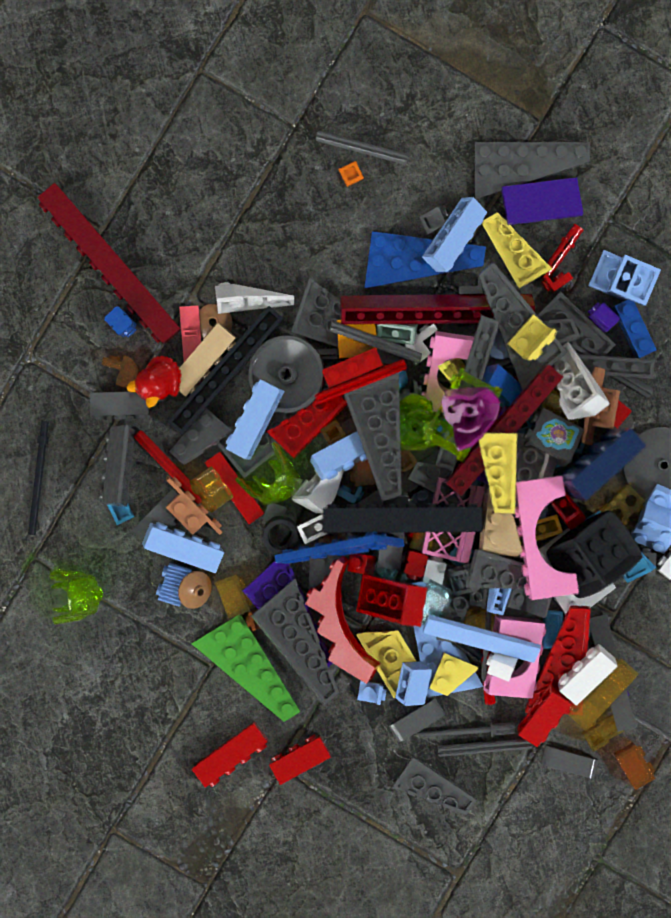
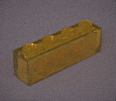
(603, 695)

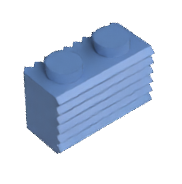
(169, 589)

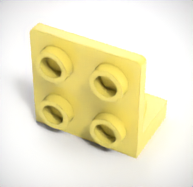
(531, 338)

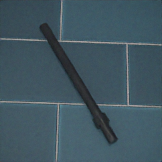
(42, 440)

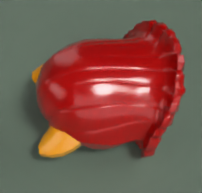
(157, 380)

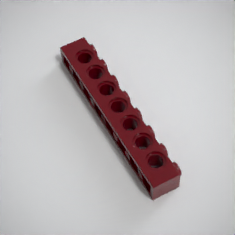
(507, 423)

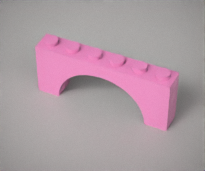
(541, 578)

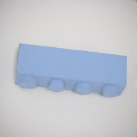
(454, 234)
(254, 419)
(338, 456)
(183, 547)

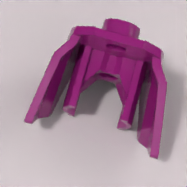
(471, 413)

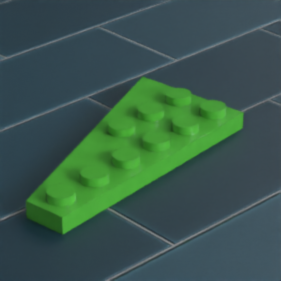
(244, 660)

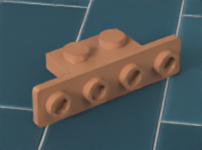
(605, 417)
(187, 511)

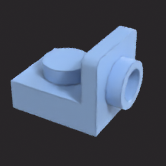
(371, 692)

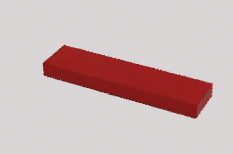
(243, 501)

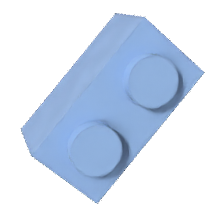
(413, 683)

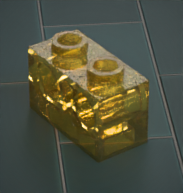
(619, 502)

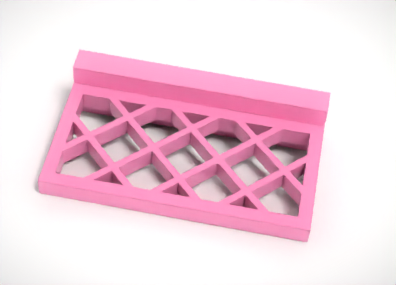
(465, 538)

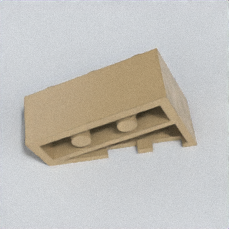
(498, 531)

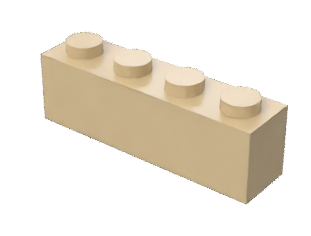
(204, 357)

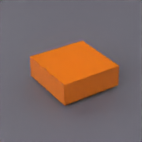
(351, 173)

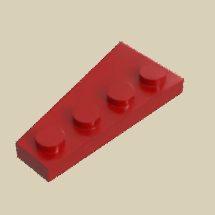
(303, 427)

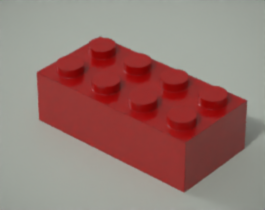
(391, 600)

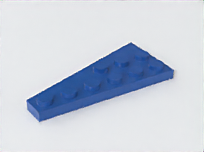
(400, 259)
(338, 547)

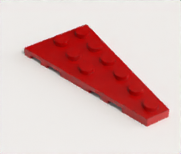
(567, 649)

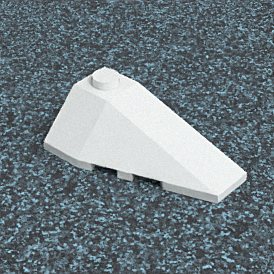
(242, 298)
(578, 388)
(318, 493)

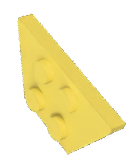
(390, 651)

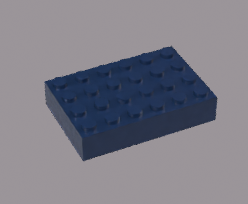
(601, 462)

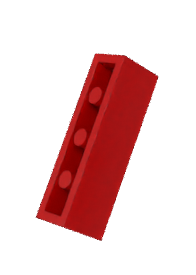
(230, 754)

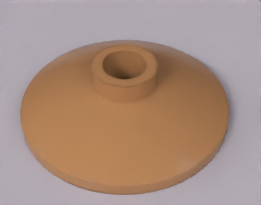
(211, 312)
(189, 587)

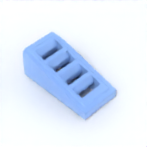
(502, 602)

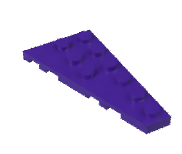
(271, 582)

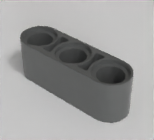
(416, 719)
(569, 761)

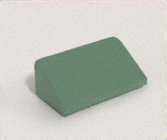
(398, 333)

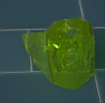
(415, 412)
(285, 485)
(79, 593)

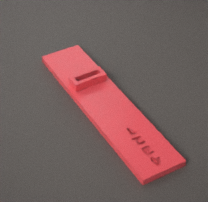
(190, 330)

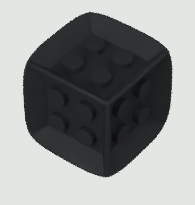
(597, 552)

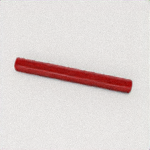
(360, 381)
(163, 460)

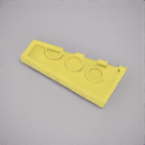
(519, 258)
(499, 458)

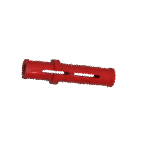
(575, 231)

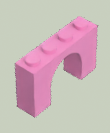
(445, 347)
(523, 679)

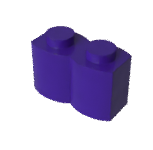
(603, 316)

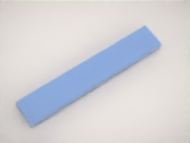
(481, 638)

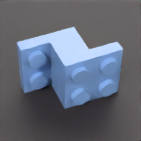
(624, 277)
(655, 521)

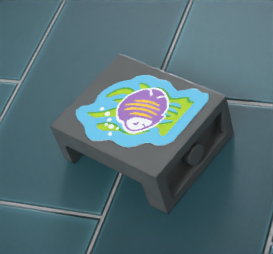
(553, 436)

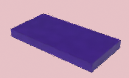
(542, 201)

